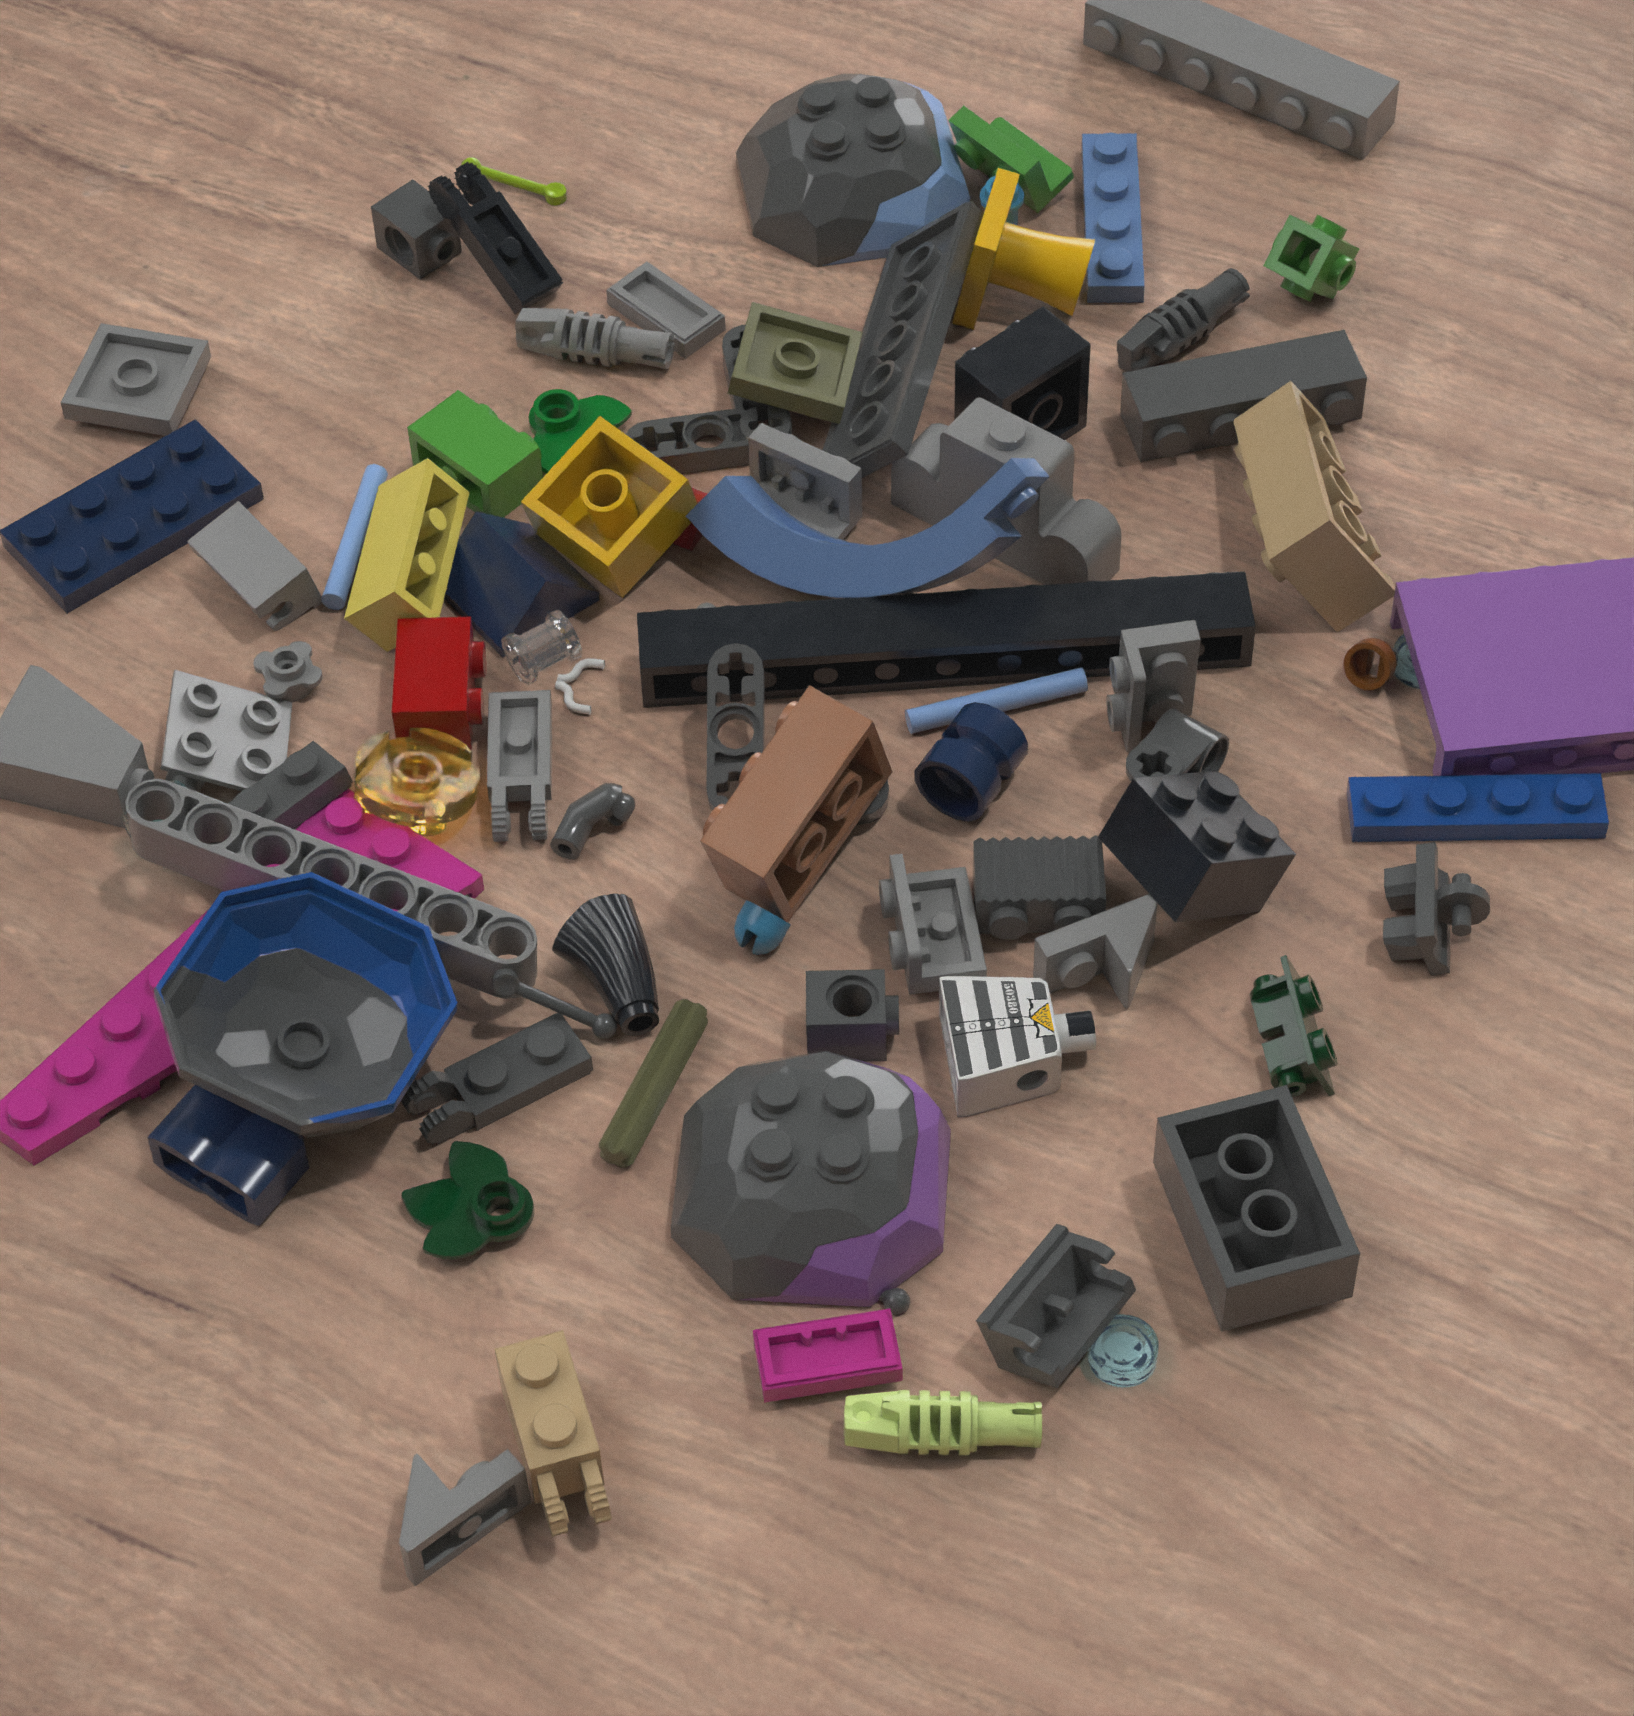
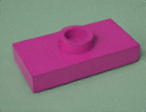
(827, 1355)

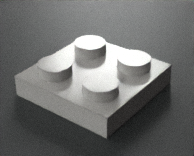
(136, 379)

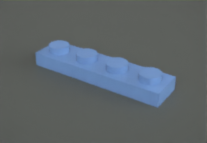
(1112, 218)

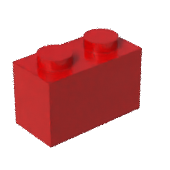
(437, 677)

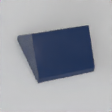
(511, 579)

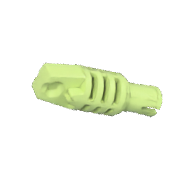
(941, 1423)

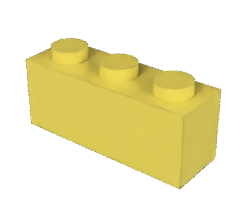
(407, 551)

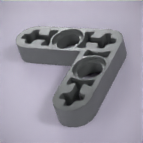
(730, 425)
(727, 763)

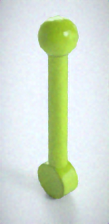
(554, 193)

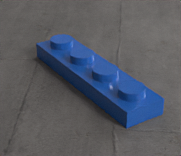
(1477, 807)

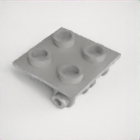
(222, 733)

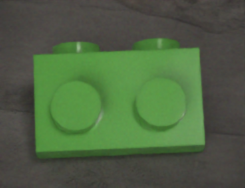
(1006, 147)

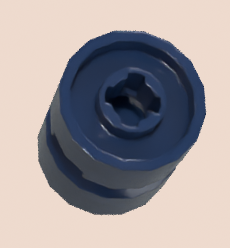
(970, 761)

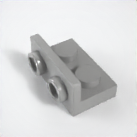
(1151, 676)

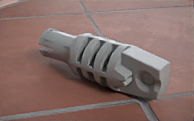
(593, 337)

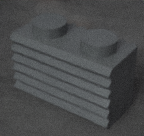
(1036, 884)

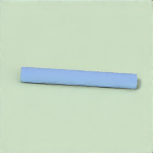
(353, 539)
(1002, 698)

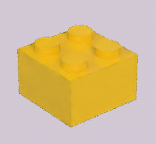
(610, 506)

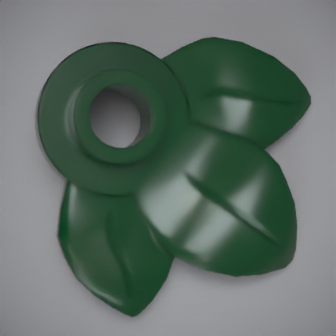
(461, 1206)

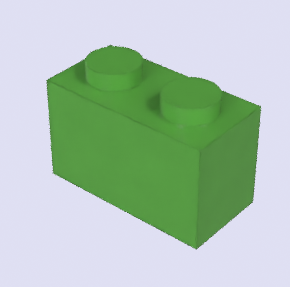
(478, 453)

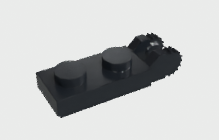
(495, 237)

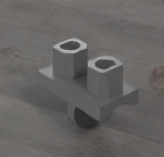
(1436, 907)

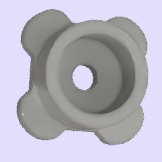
(288, 671)

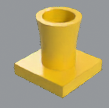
(1020, 259)

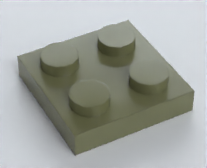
(795, 363)

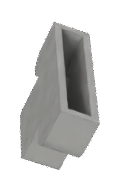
(1060, 536)

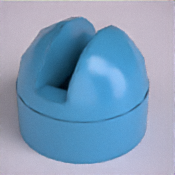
(759, 922)

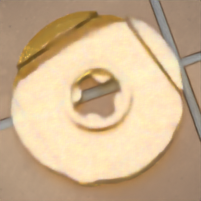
(387, 783)

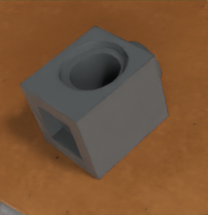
(414, 230)
(840, 993)

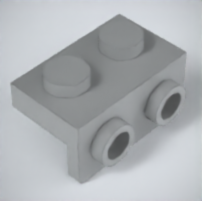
(807, 481)
(933, 923)

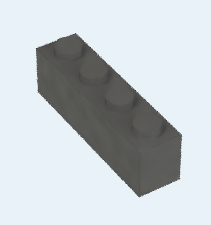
(1195, 400)

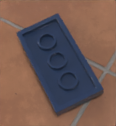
(129, 515)

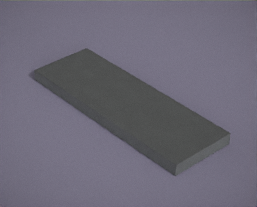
(904, 340)

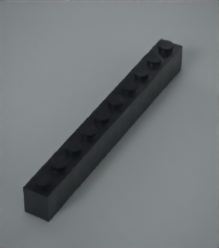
(938, 636)

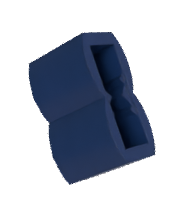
(229, 1154)

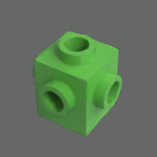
(1312, 257)

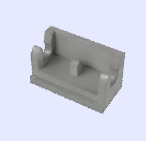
(256, 566)

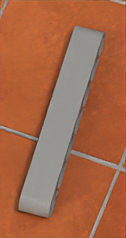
(254, 842)

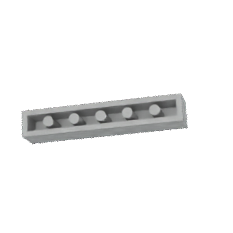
(1248, 68)

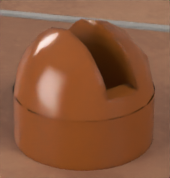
(1360, 660)

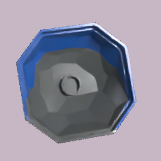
(305, 1004)

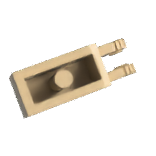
(552, 1427)

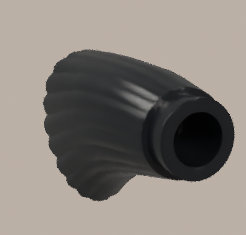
(612, 952)

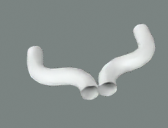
(562, 680)

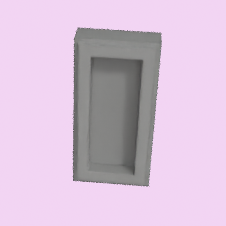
(666, 306)

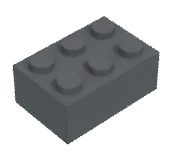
(1255, 1208)

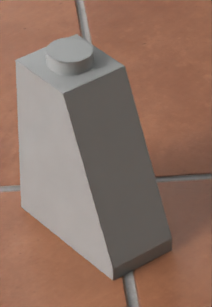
(66, 752)

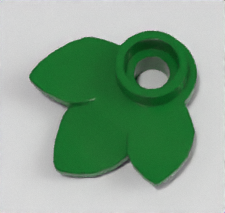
(562, 419)

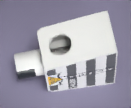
(1006, 1040)

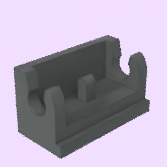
(1054, 1307)

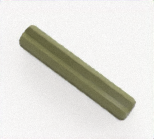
(653, 1083)

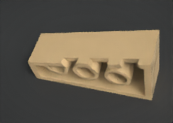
(1308, 509)

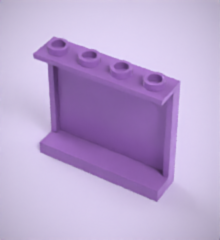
(1525, 667)

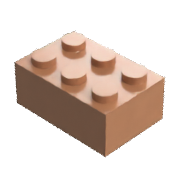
(796, 803)

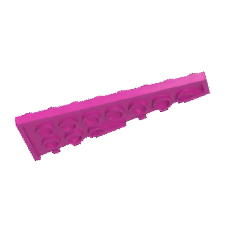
(124, 1044)

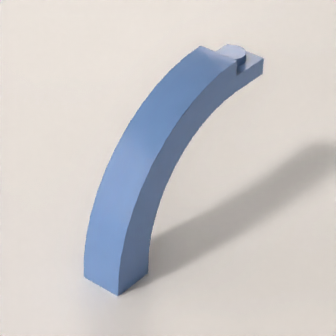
(778, 547)

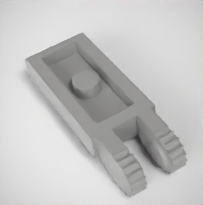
(519, 758)

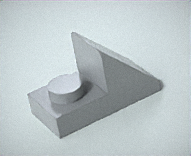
(1105, 943)
(447, 1522)

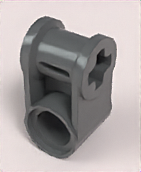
(1177, 747)

